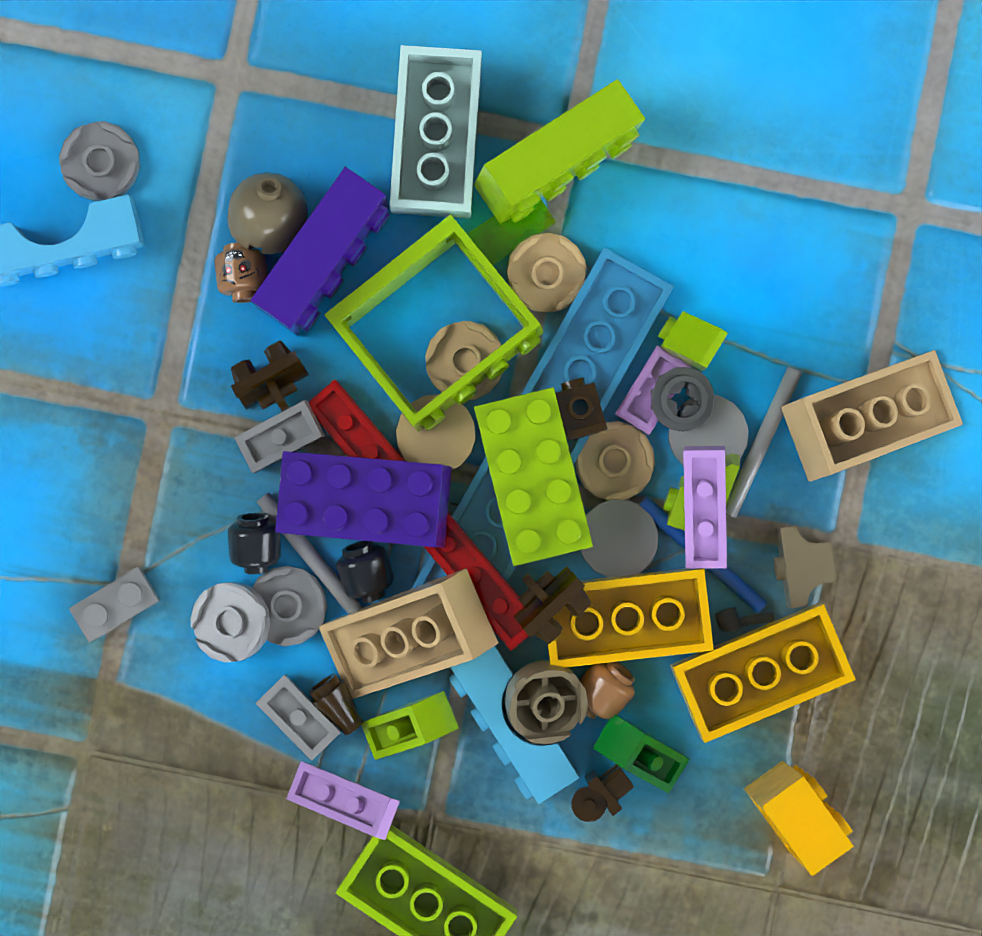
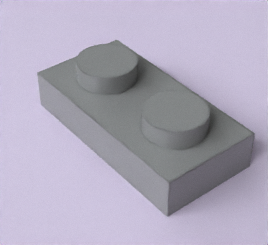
(283, 432)
(114, 604)
(298, 717)

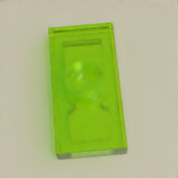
(499, 240)

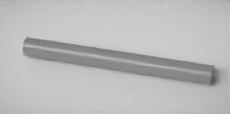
(762, 442)
(313, 559)

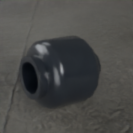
(254, 543)
(365, 571)

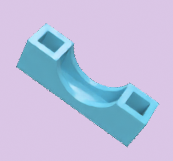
(109, 229)
(541, 767)

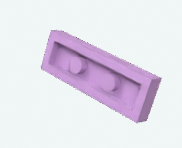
(705, 507)
(343, 800)

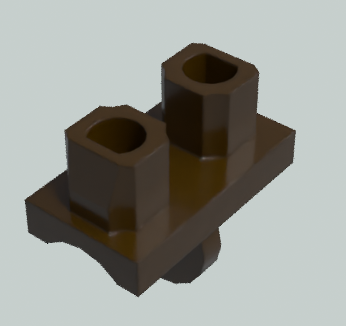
(270, 383)
(547, 598)
(602, 792)

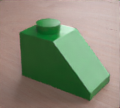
(640, 753)

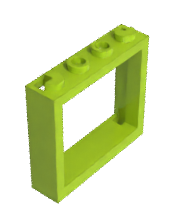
(396, 275)

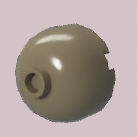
(266, 212)
(545, 702)

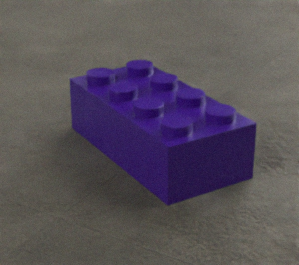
(322, 251)
(363, 499)

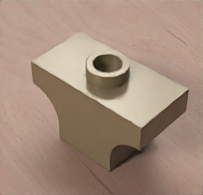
(802, 565)

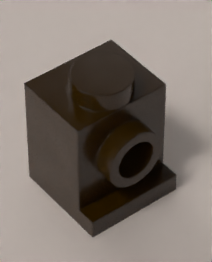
(580, 425)

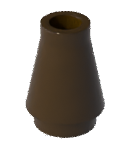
(336, 703)

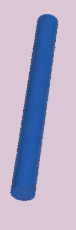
(724, 575)

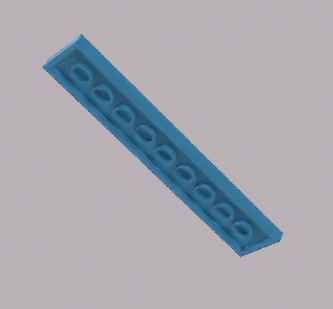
(593, 343)

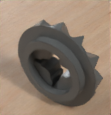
(690, 415)

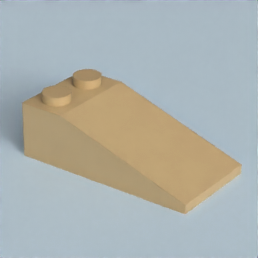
(871, 415)
(409, 634)

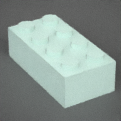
(435, 131)

